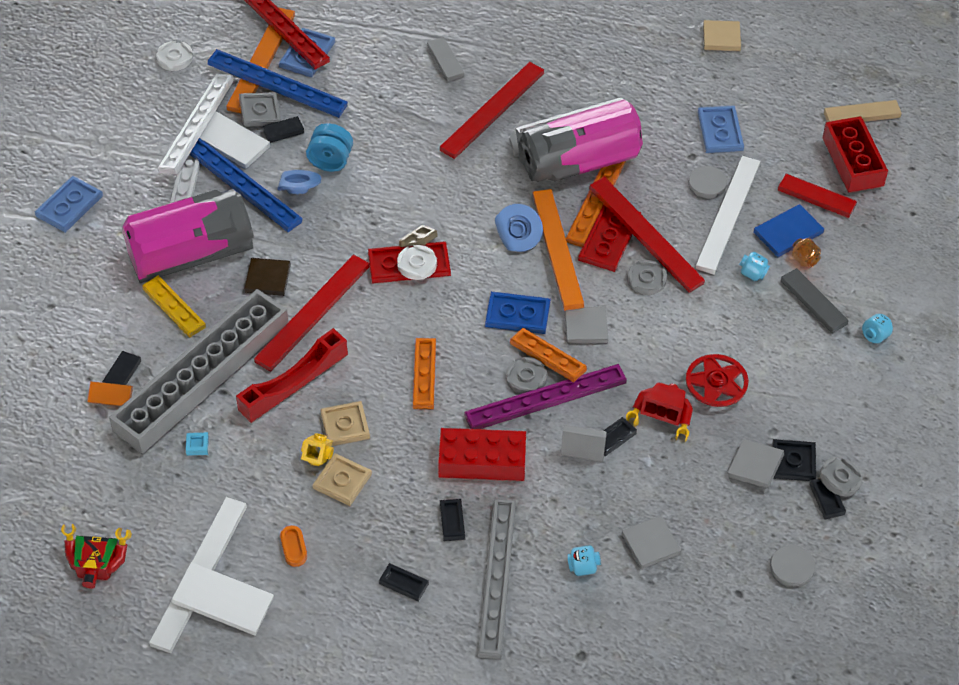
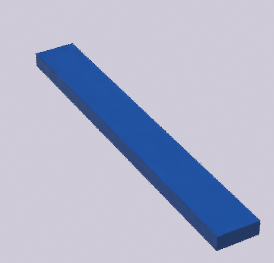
(277, 83)
(245, 186)

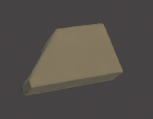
(419, 236)

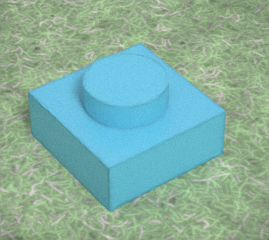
(197, 443)

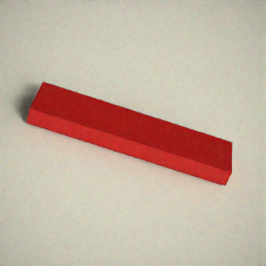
(817, 195)

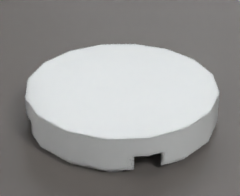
(174, 55)
(417, 262)

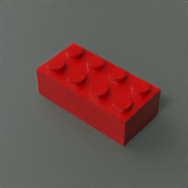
(855, 154)
(482, 454)

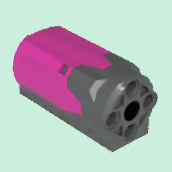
(580, 140)
(187, 233)

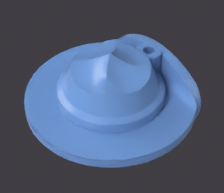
(298, 181)
(519, 227)

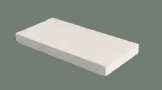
(234, 140)
(223, 598)

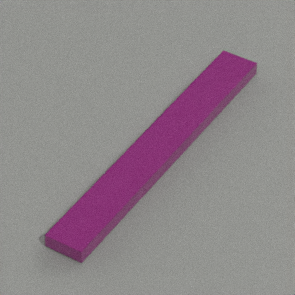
(545, 397)

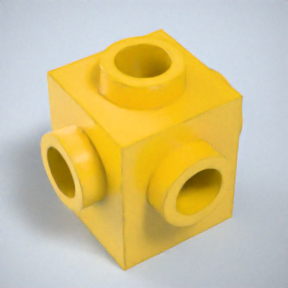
(311, 452)

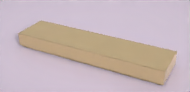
(868, 111)

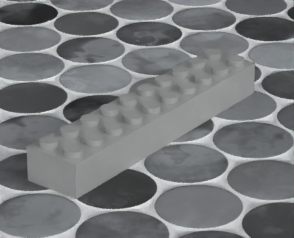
(198, 371)

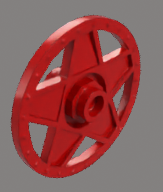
(717, 380)

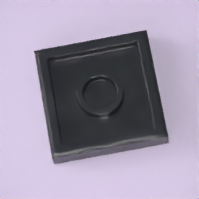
(798, 460)

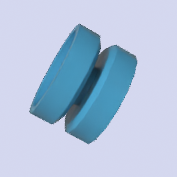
(329, 147)

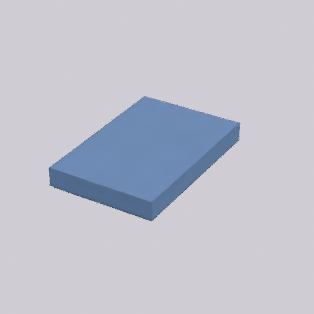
(294, 62)
(720, 129)
(68, 204)

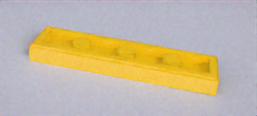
(174, 306)

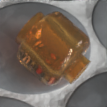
(806, 252)

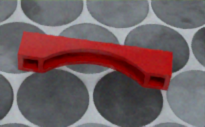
(262, 397)

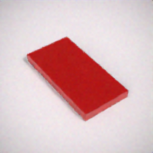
(605, 241)
(385, 267)

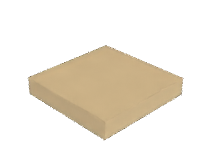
(722, 35)
(345, 423)
(342, 479)

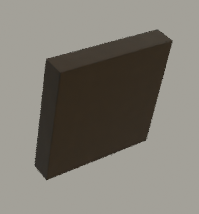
(267, 276)

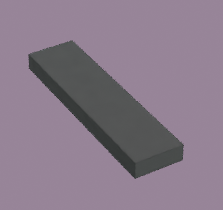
(814, 300)

